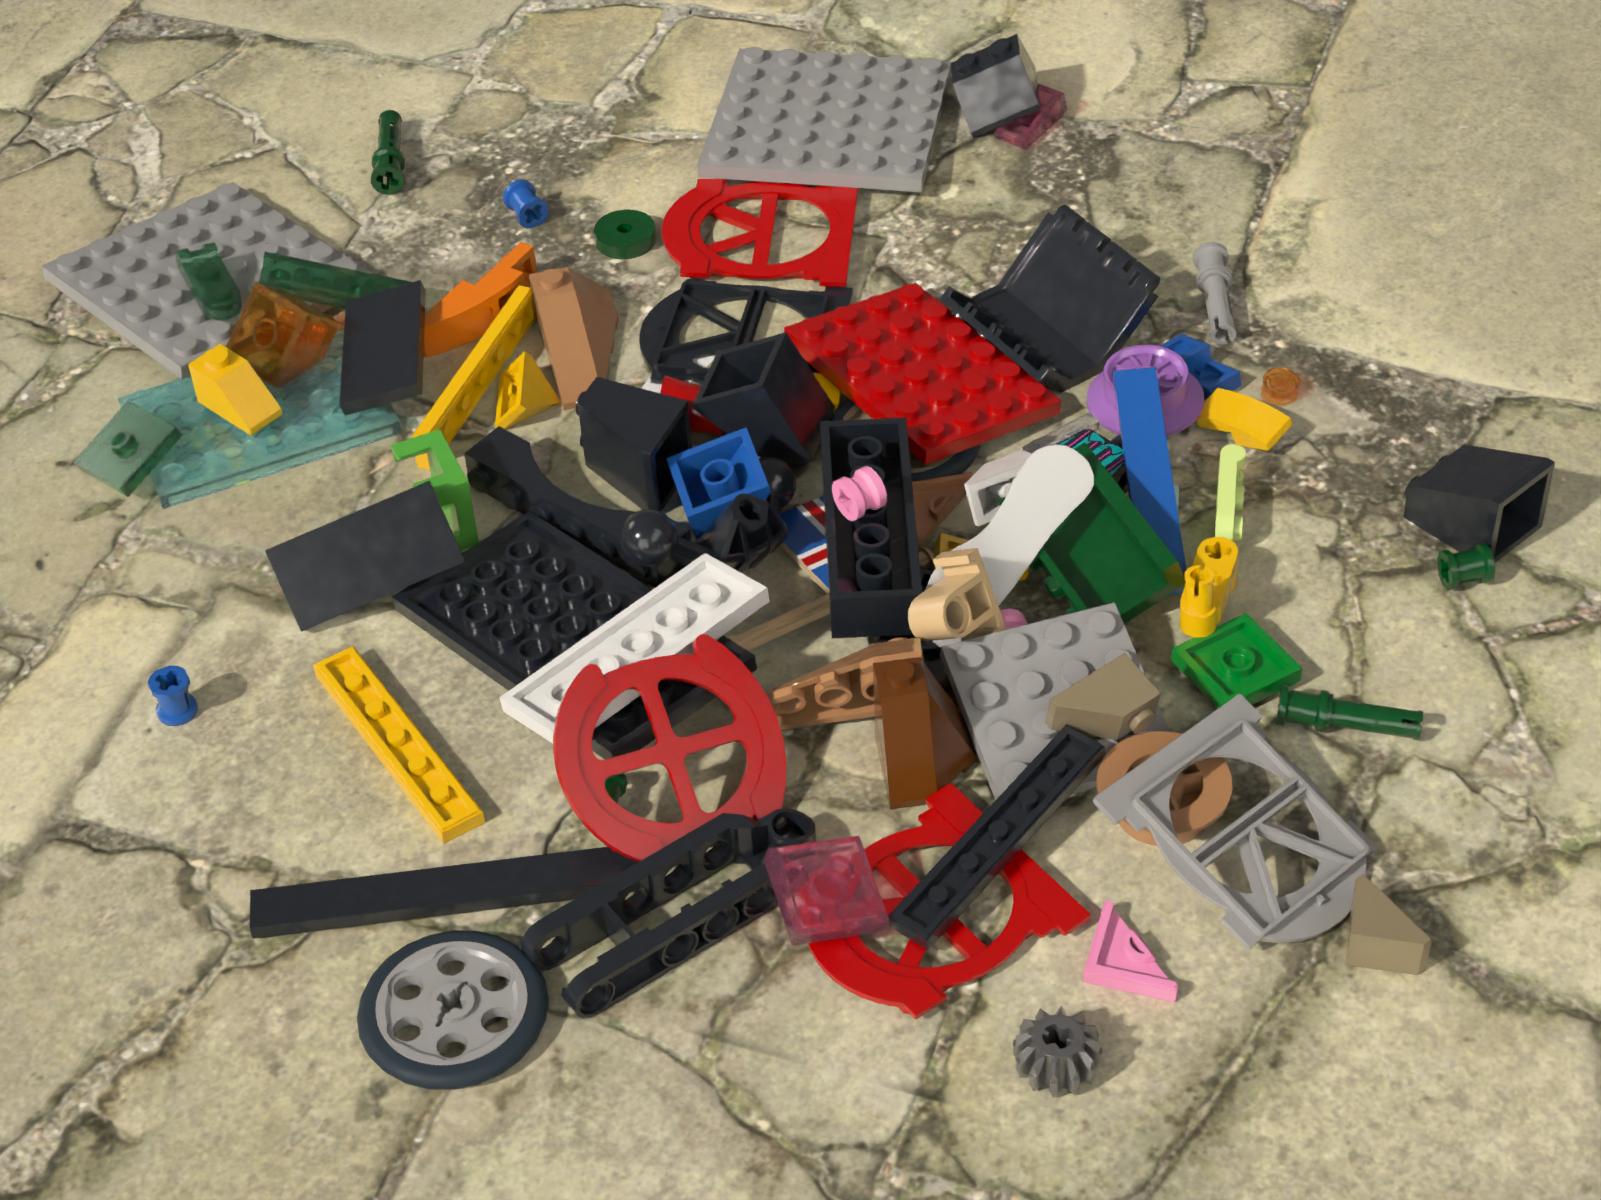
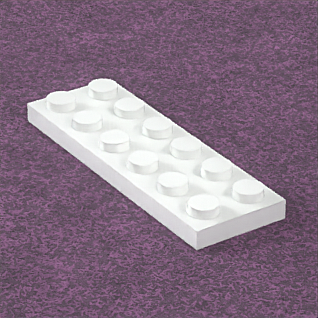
(695, 601)

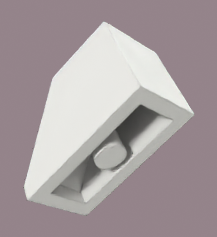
(992, 484)

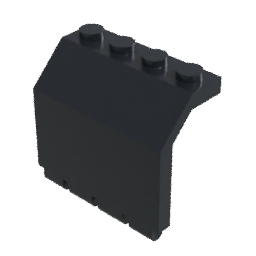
(1062, 302)

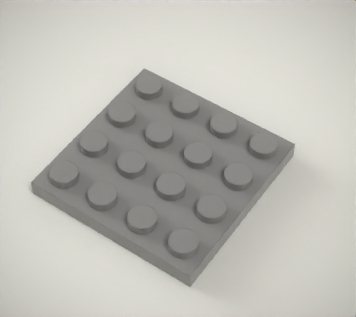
(1011, 676)

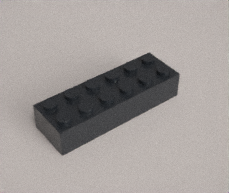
(877, 556)

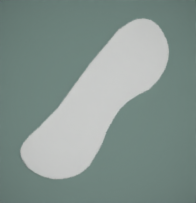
(1037, 502)

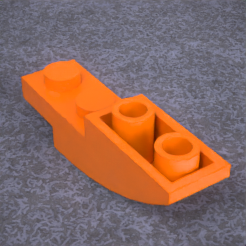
(471, 308)

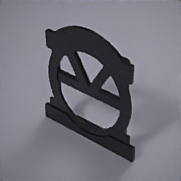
(665, 321)

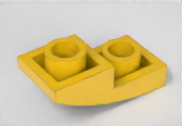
(1248, 419)

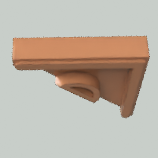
(935, 501)

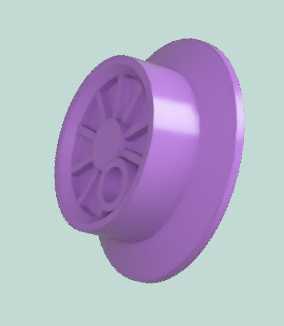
(1179, 390)

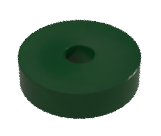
(625, 234)

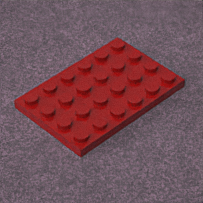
(920, 362)

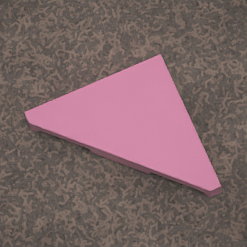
(1124, 961)

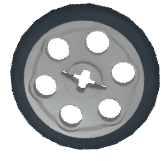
(487, 1053)

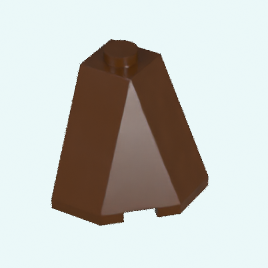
(917, 732)

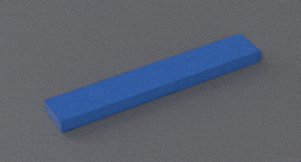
(1148, 456)

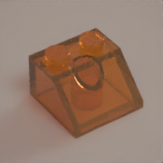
(281, 334)

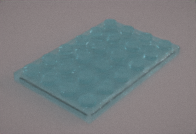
(222, 456)

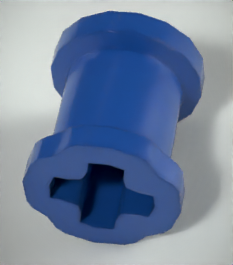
(522, 198)
(171, 689)

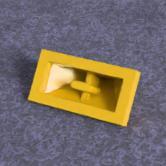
(522, 392)

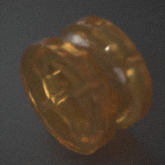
(1280, 377)

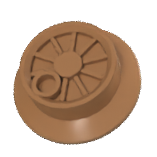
(1196, 797)

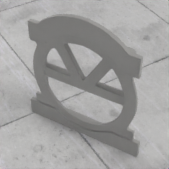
(1261, 916)

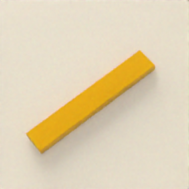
(479, 369)
(399, 745)

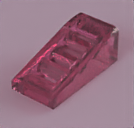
(1053, 108)

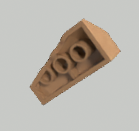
(576, 329)
(838, 689)

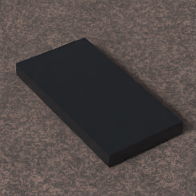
(383, 348)
(365, 555)

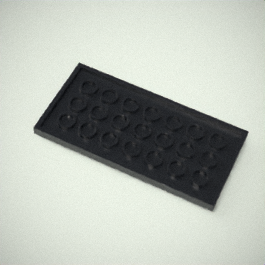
(528, 601)

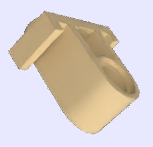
(959, 603)

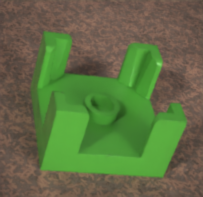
(447, 480)

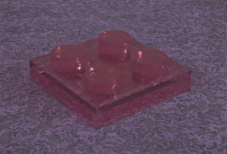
(825, 890)

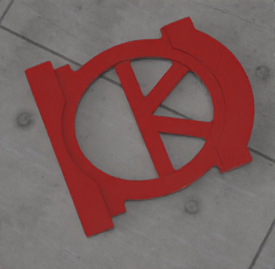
(709, 197)
(1037, 908)

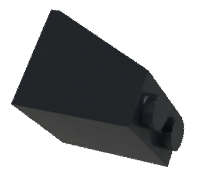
(771, 394)
(630, 436)
(1481, 498)

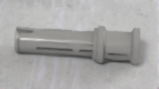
(1214, 281)

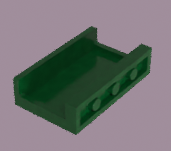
(1107, 553)

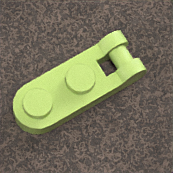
(1230, 493)

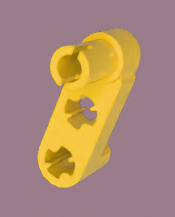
(1208, 586)

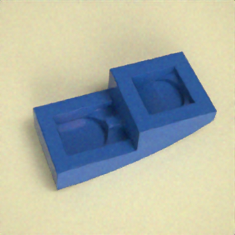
(1199, 363)

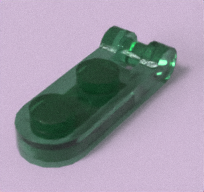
(209, 282)

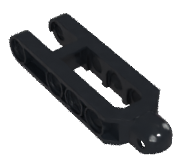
(651, 953)

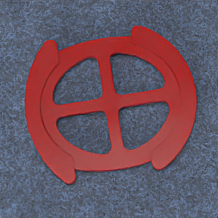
(584, 775)

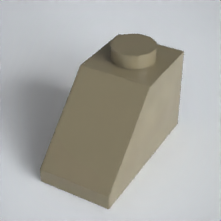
(1107, 702)

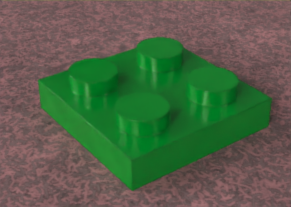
(1236, 661)

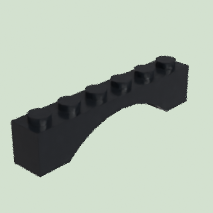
(508, 472)

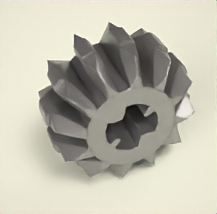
(1057, 1051)

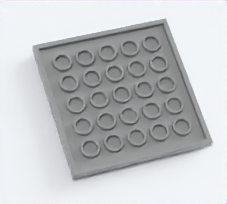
(827, 119)
(136, 282)

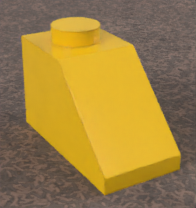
(233, 389)

